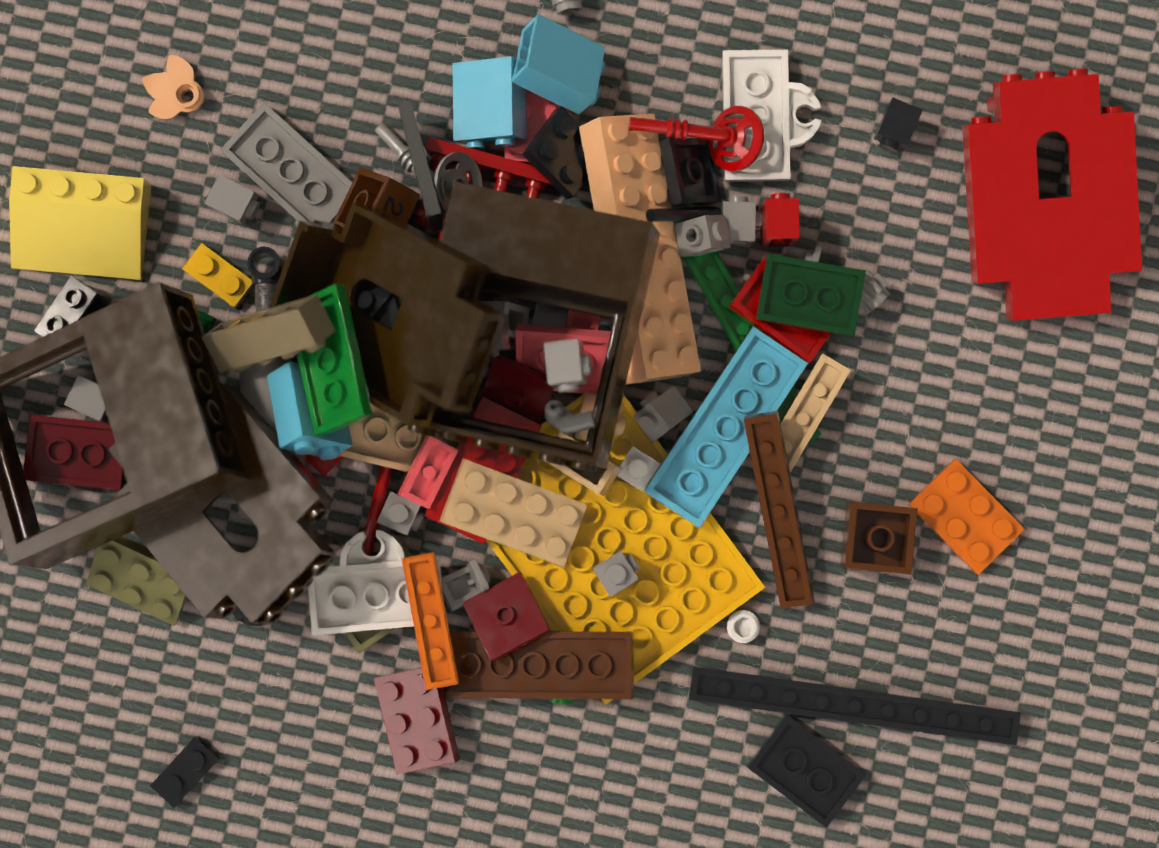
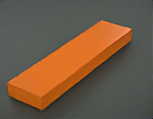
(430, 621)

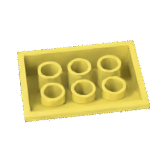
(78, 223)

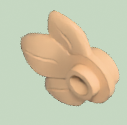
(171, 86)

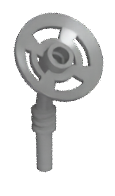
(442, 179)

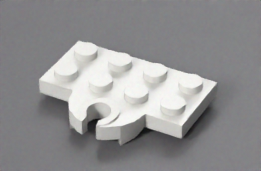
(762, 83)
(363, 590)

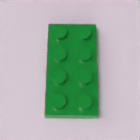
(335, 373)

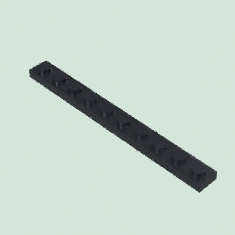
(854, 705)

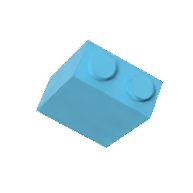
(559, 64)
(488, 104)
(294, 420)

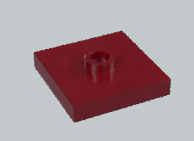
(518, 388)
(506, 617)

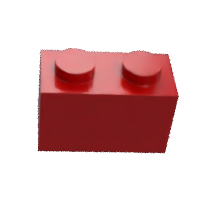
(780, 221)

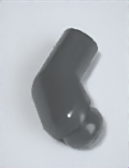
(566, 421)

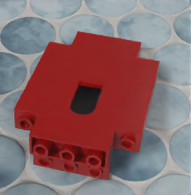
(1052, 249)

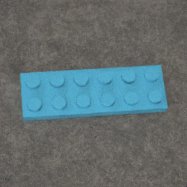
(716, 436)

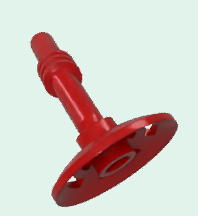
(720, 132)

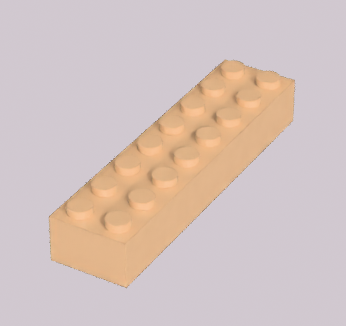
(627, 181)

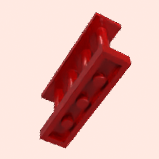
(504, 170)

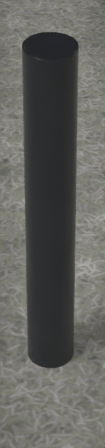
(679, 214)

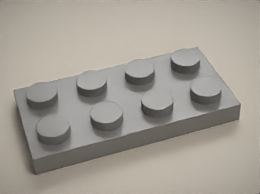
(287, 167)

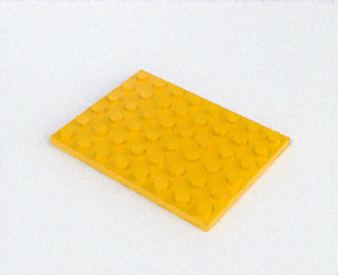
(685, 572)

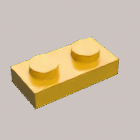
(218, 275)

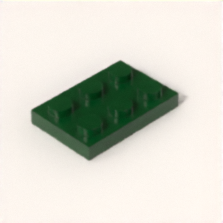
(810, 295)

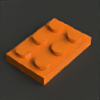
(966, 516)

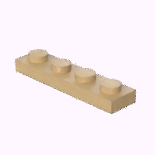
(811, 406)

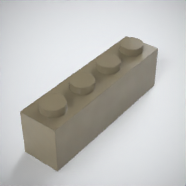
(269, 334)

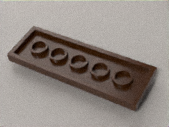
(547, 668)

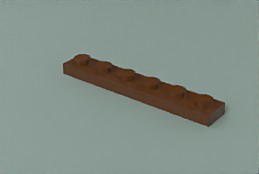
(779, 509)

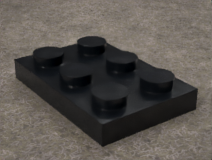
(806, 770)

